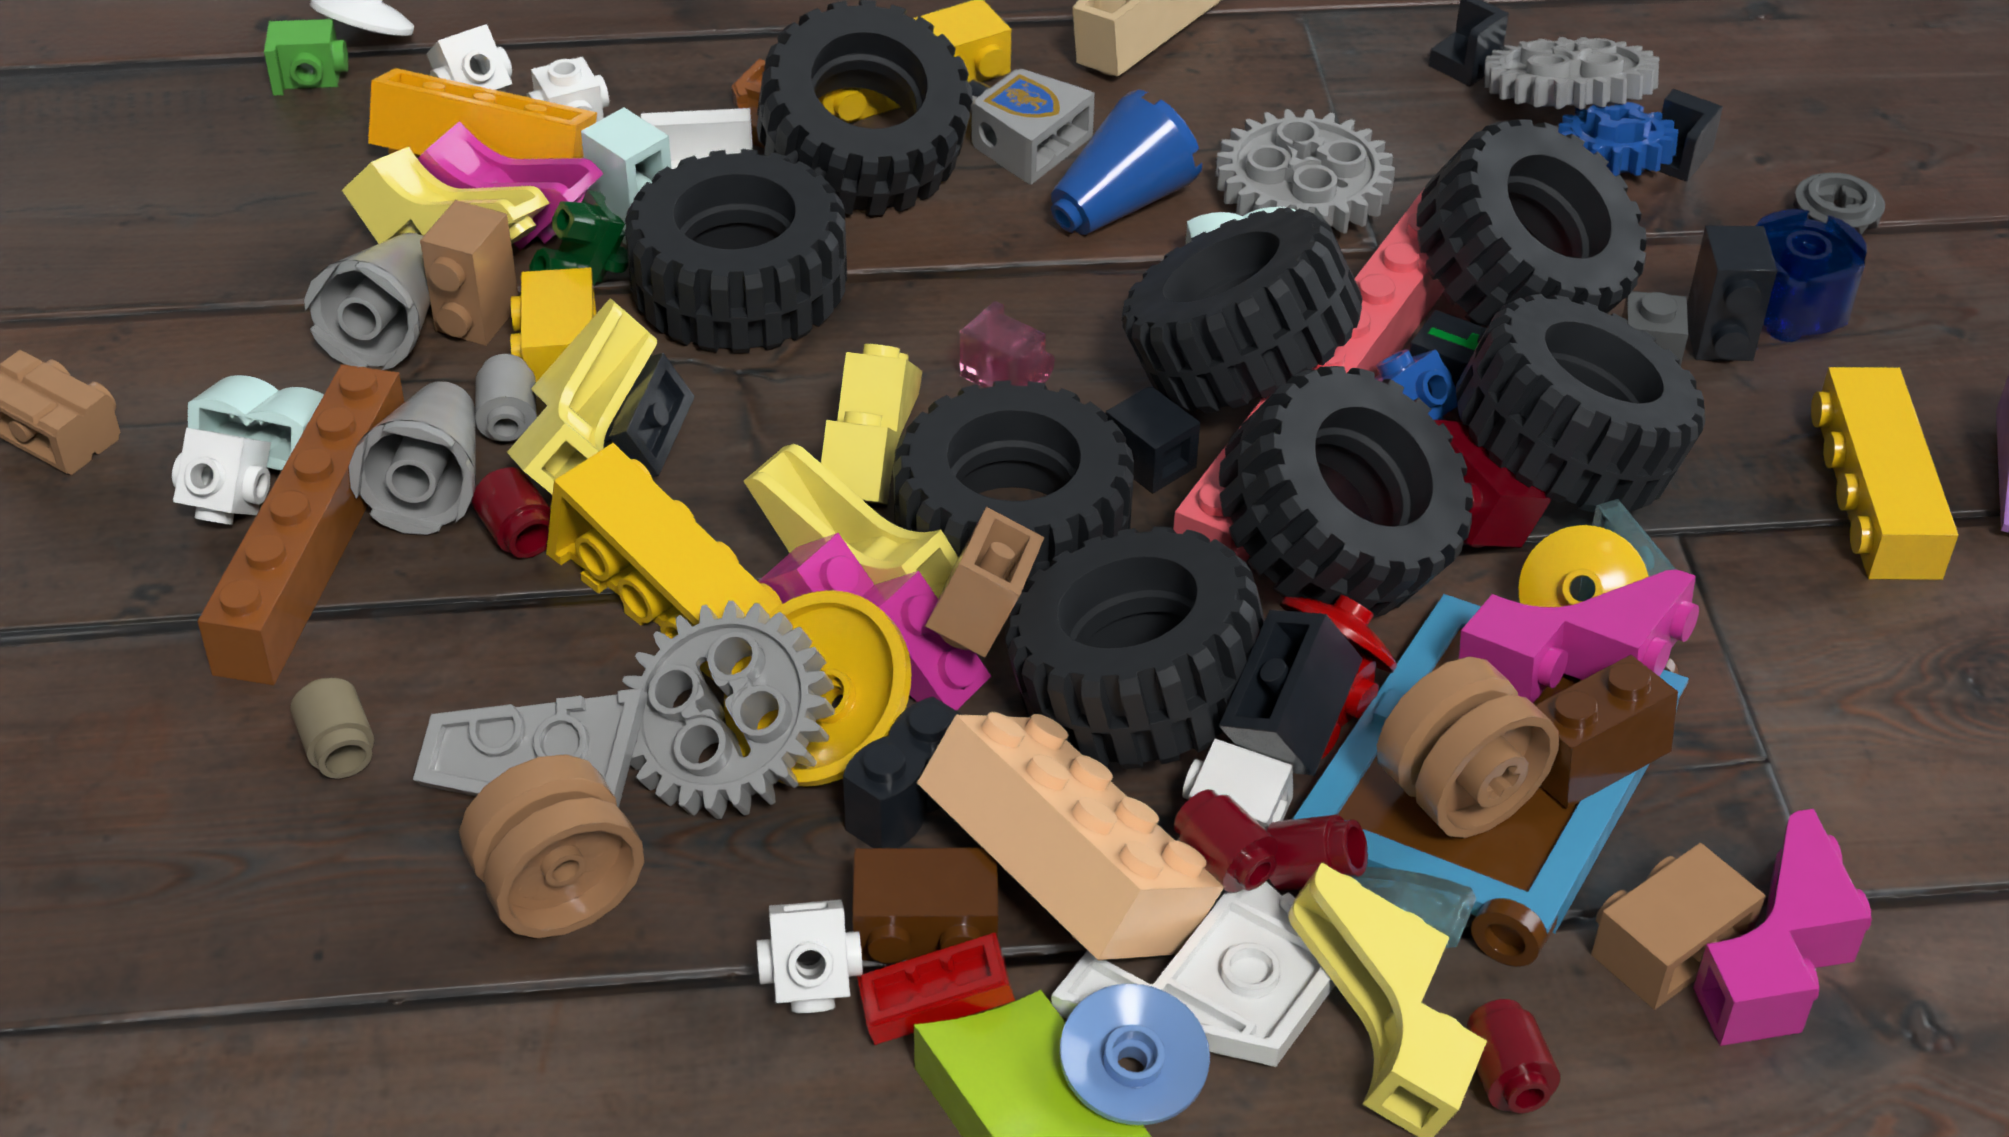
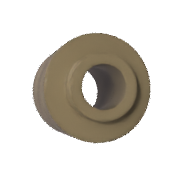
(333, 727)

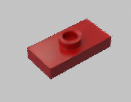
(935, 988)

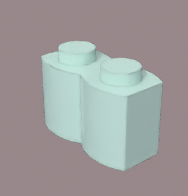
(255, 411)

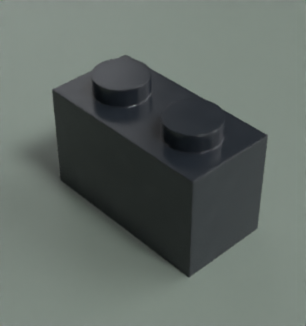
(1730, 292)
(1292, 689)

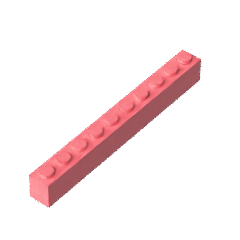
(1394, 303)

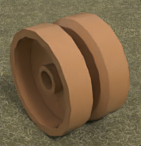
(1467, 746)
(551, 846)

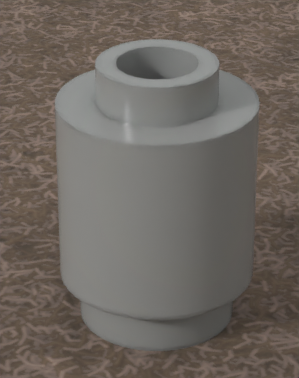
(504, 398)

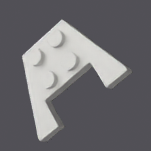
(1237, 973)

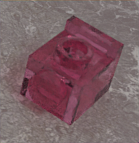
(1002, 350)

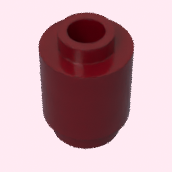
(513, 512)
(1229, 839)
(1313, 841)
(1516, 1059)

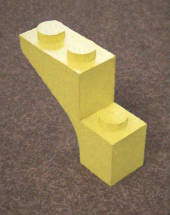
(403, 197)
(583, 394)
(872, 413)
(812, 503)
(1383, 969)

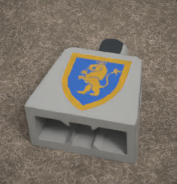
(1030, 122)

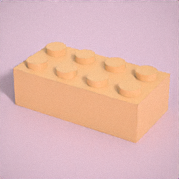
(1070, 835)

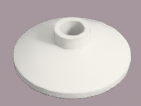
(365, 14)

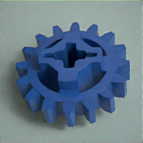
(1624, 136)

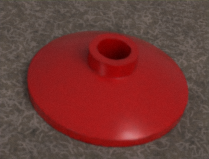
(1353, 623)

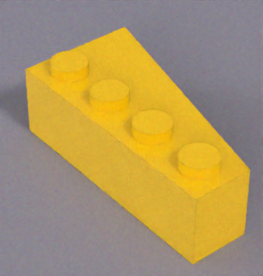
(645, 546)

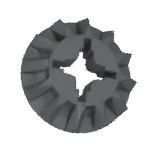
(1859, 201)

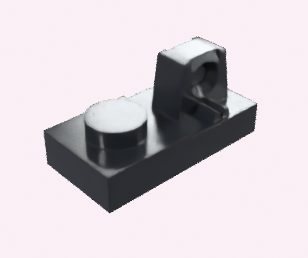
(651, 414)

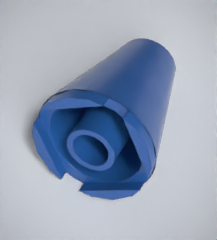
(1126, 165)

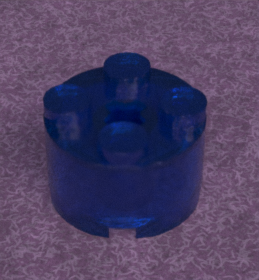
(1815, 275)

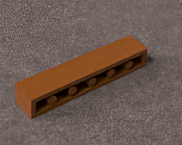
(296, 534)

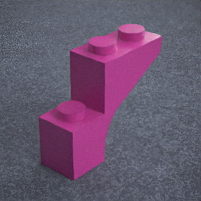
(467, 163)
(908, 600)
(1542, 643)
(1813, 920)

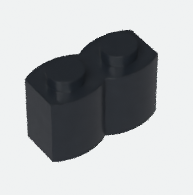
(881, 779)

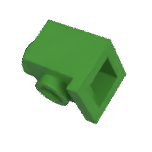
(304, 54)

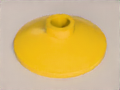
(1573, 554)

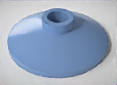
(1139, 1025)

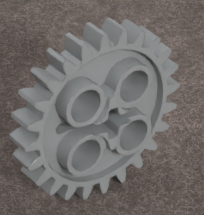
(1571, 72)
(1306, 167)
(779, 677)

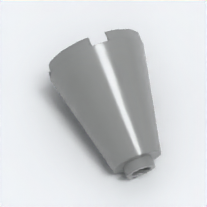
(371, 303)
(419, 461)

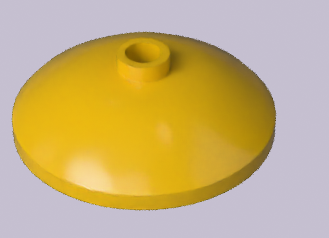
(865, 663)

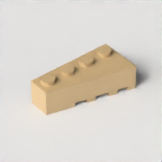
(1122, 32)

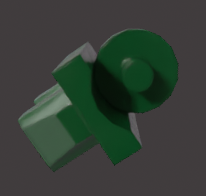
(589, 238)

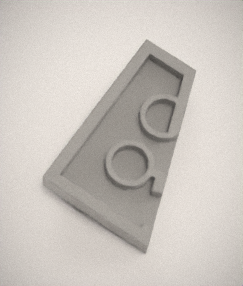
(479, 744)

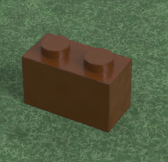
(1608, 728)
(922, 900)

